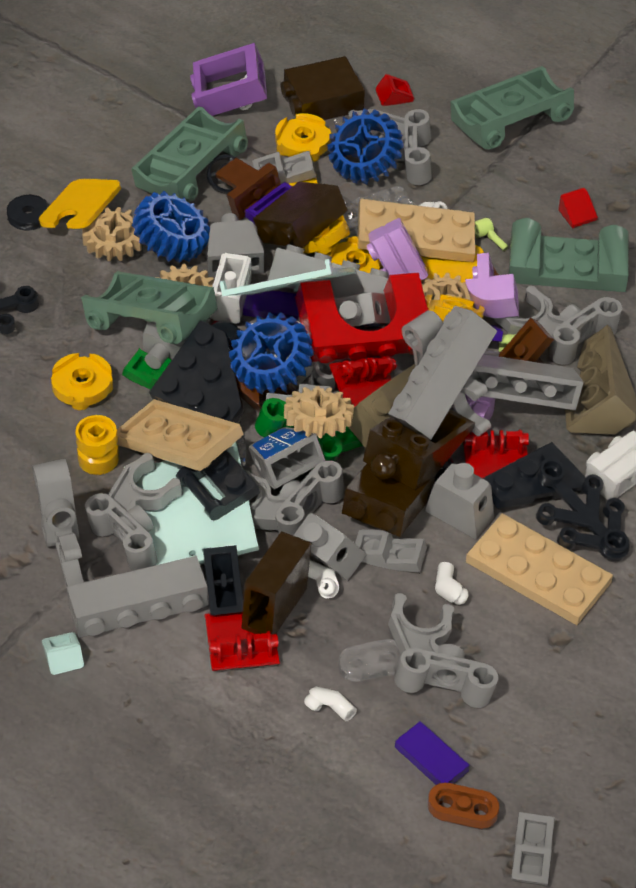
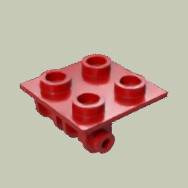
(362, 377)
(493, 452)
(237, 648)

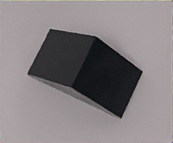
(223, 580)

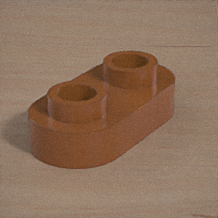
(464, 804)

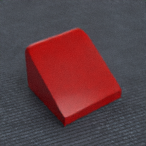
(393, 91)
(577, 208)

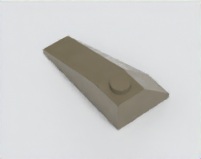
(607, 394)
(377, 406)

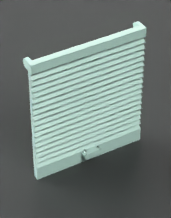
(285, 282)
(185, 528)

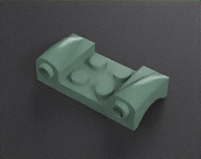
(488, 110)
(186, 152)
(569, 261)
(169, 303)

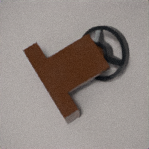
(248, 182)

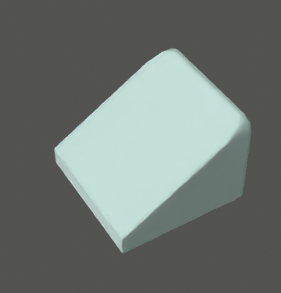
(63, 653)

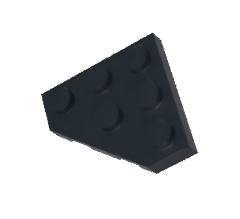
(202, 376)

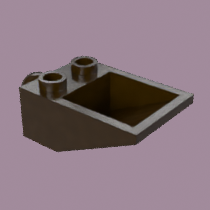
(410, 456)

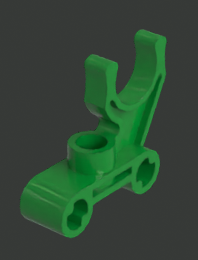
(272, 419)

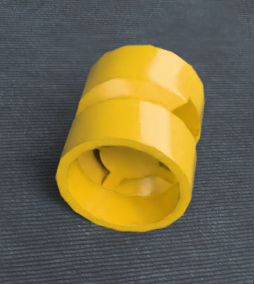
(97, 444)

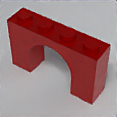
(338, 340)

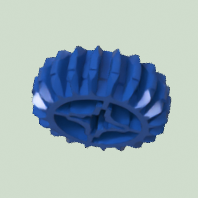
(354, 137)
(171, 227)
(279, 336)

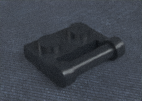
(227, 478)

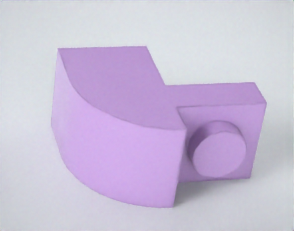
(494, 293)

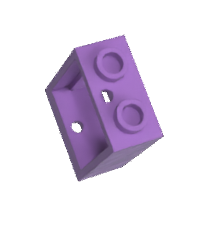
(233, 94)

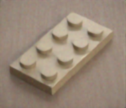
(433, 230)
(178, 434)
(539, 569)

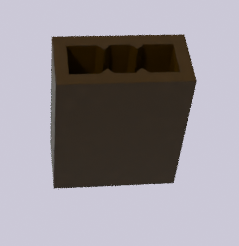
(323, 89)
(300, 214)
(384, 502)
(276, 584)

